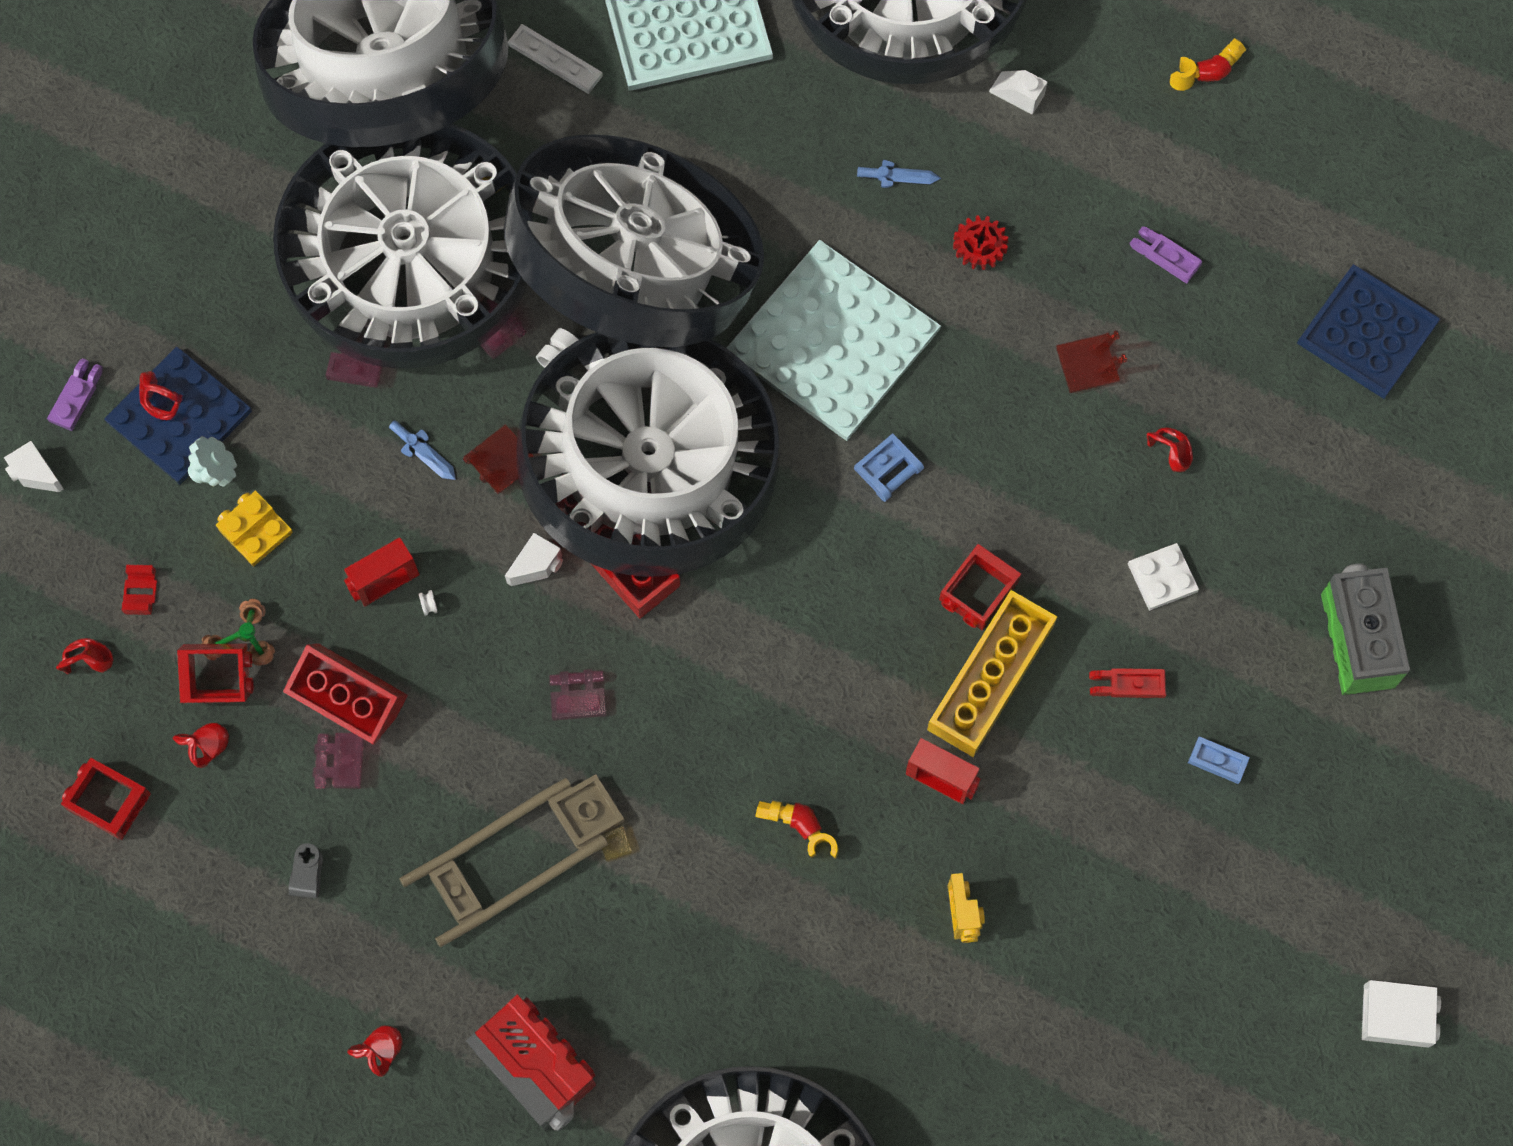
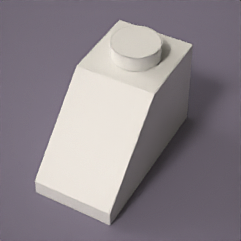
(1020, 89)
(31, 469)
(534, 562)

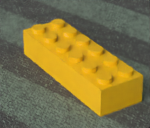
(991, 673)

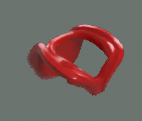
(147, 387)
(1180, 452)
(95, 655)
(211, 740)
(384, 1043)

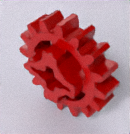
(971, 234)

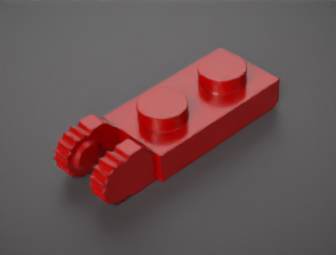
(1130, 683)

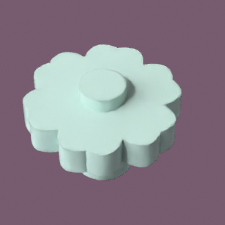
(211, 462)

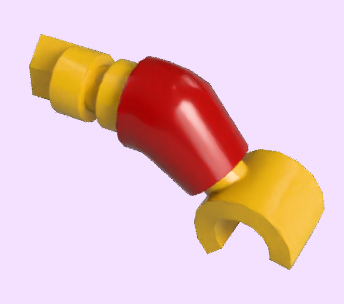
(1207, 70)
(802, 819)

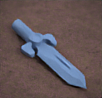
(897, 174)
(423, 451)

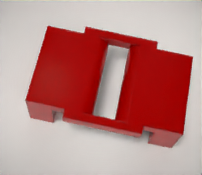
(139, 577)

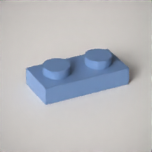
(1218, 760)

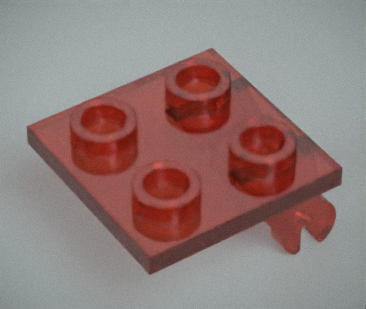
(1089, 362)
(496, 459)

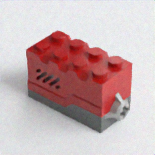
(533, 1063)

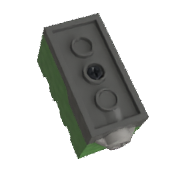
(1365, 630)

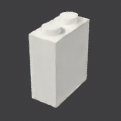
(1400, 1014)

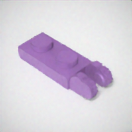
(1167, 254)
(75, 396)

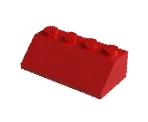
(344, 692)

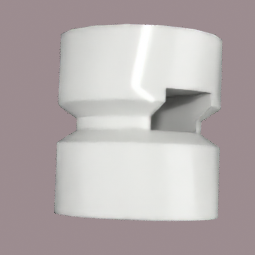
(559, 341)

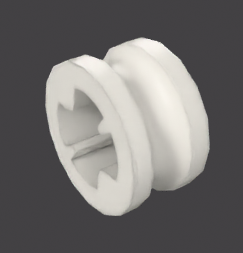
(428, 603)

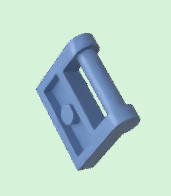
(884, 460)

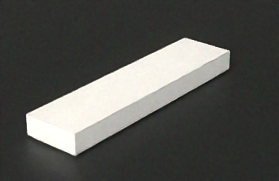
(555, 58)

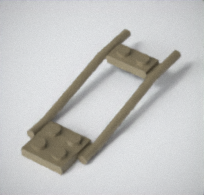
(582, 810)

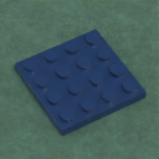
(1368, 331)
(205, 411)

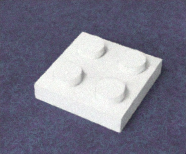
(1163, 576)

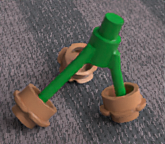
(251, 613)

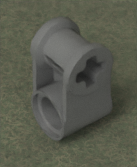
(306, 877)

